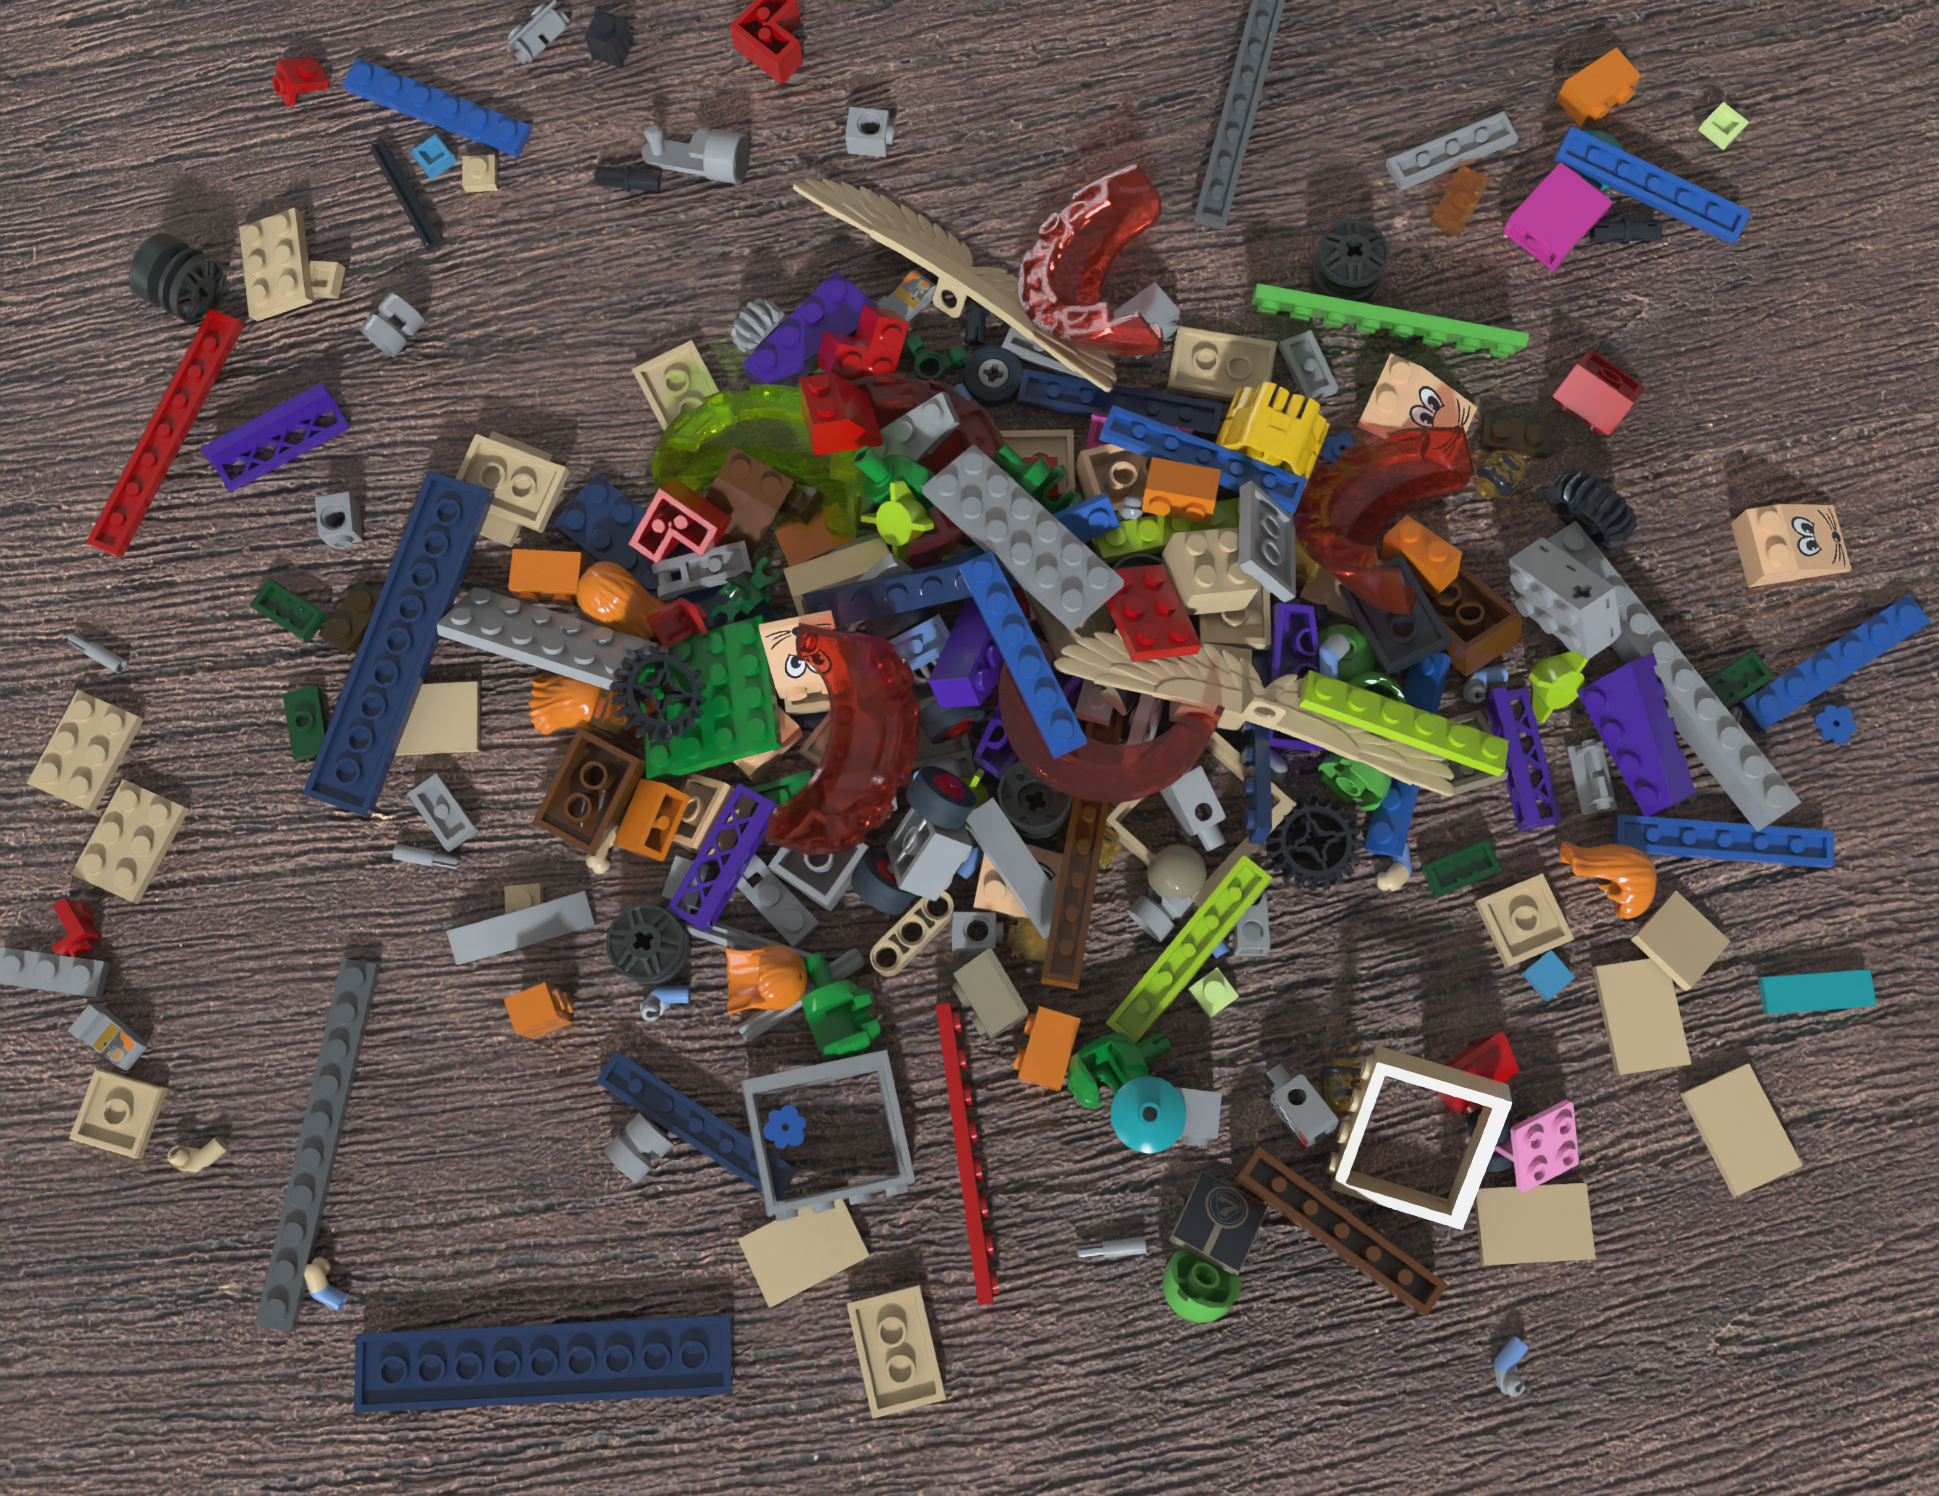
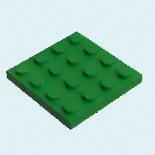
(739, 708)

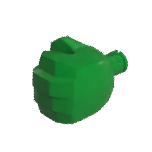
(891, 469)
(1037, 479)
(838, 1012)
(1112, 1061)

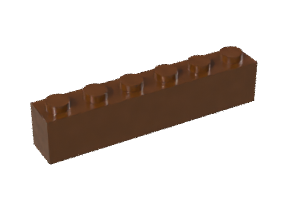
(1340, 1231)

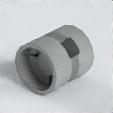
(384, 333)
(1157, 913)
(640, 1145)

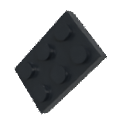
(1399, 638)

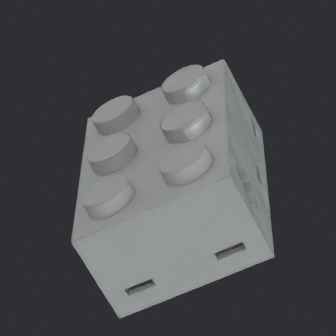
(1565, 598)

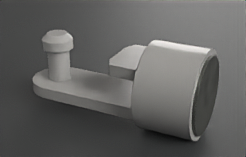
(712, 154)

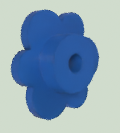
(1332, 451)
(1841, 718)
(787, 1116)

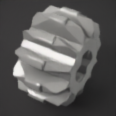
(756, 324)

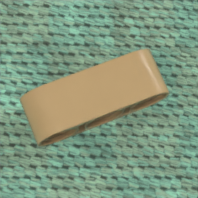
(907, 950)

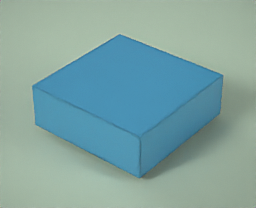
(433, 156)
(1548, 975)

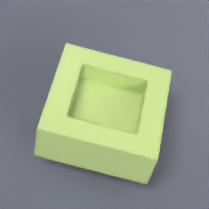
(1723, 126)
(1213, 993)

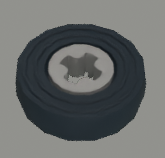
(1003, 389)

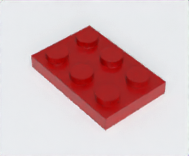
(1151, 615)

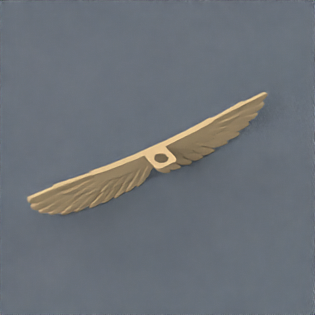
(952, 263)
(1225, 681)

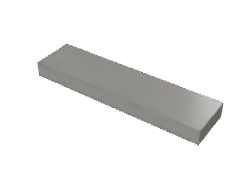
(1451, 150)
(1014, 863)

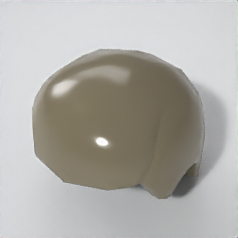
(1177, 871)

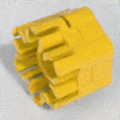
(1269, 434)

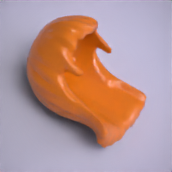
(617, 600)
(561, 702)
(1629, 869)
(764, 978)

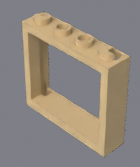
(1233, 760)
(1438, 1077)

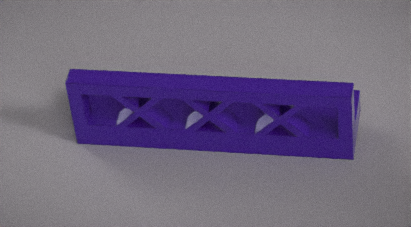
(269, 428)
(1518, 781)
(734, 867)

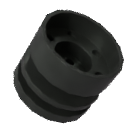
(1349, 261)
(176, 277)
(1020, 788)
(668, 951)

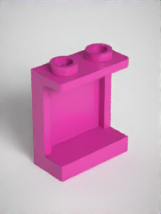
(1557, 216)

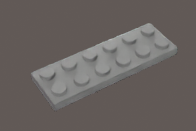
(1023, 537)
(540, 637)

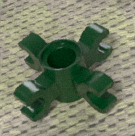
(952, 360)
(747, 592)

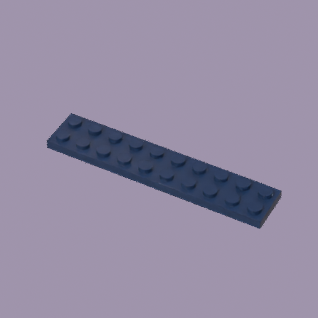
(602, 525)
(398, 644)
(543, 1363)

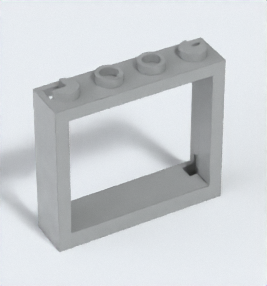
(817, 1074)

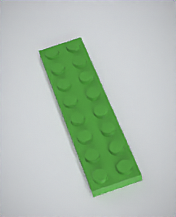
(1398, 322)

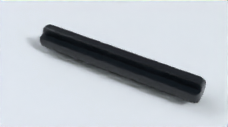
(406, 196)

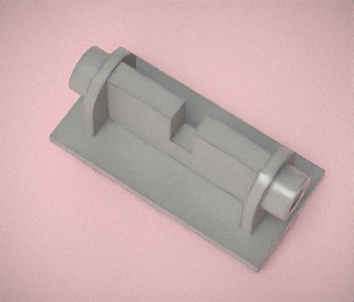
(545, 23)
(1591, 777)

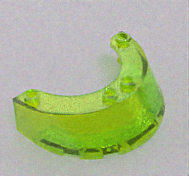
(772, 430)

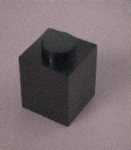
(609, 38)

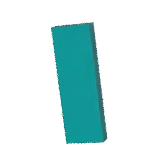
(1816, 991)

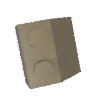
(989, 994)

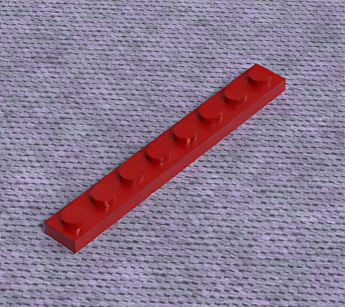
(165, 434)
(969, 1167)

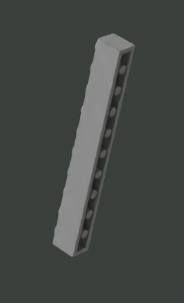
(1695, 708)

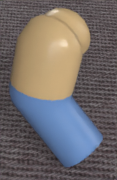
(1397, 873)
(319, 1286)

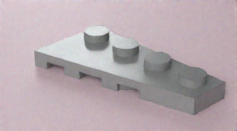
(916, 434)

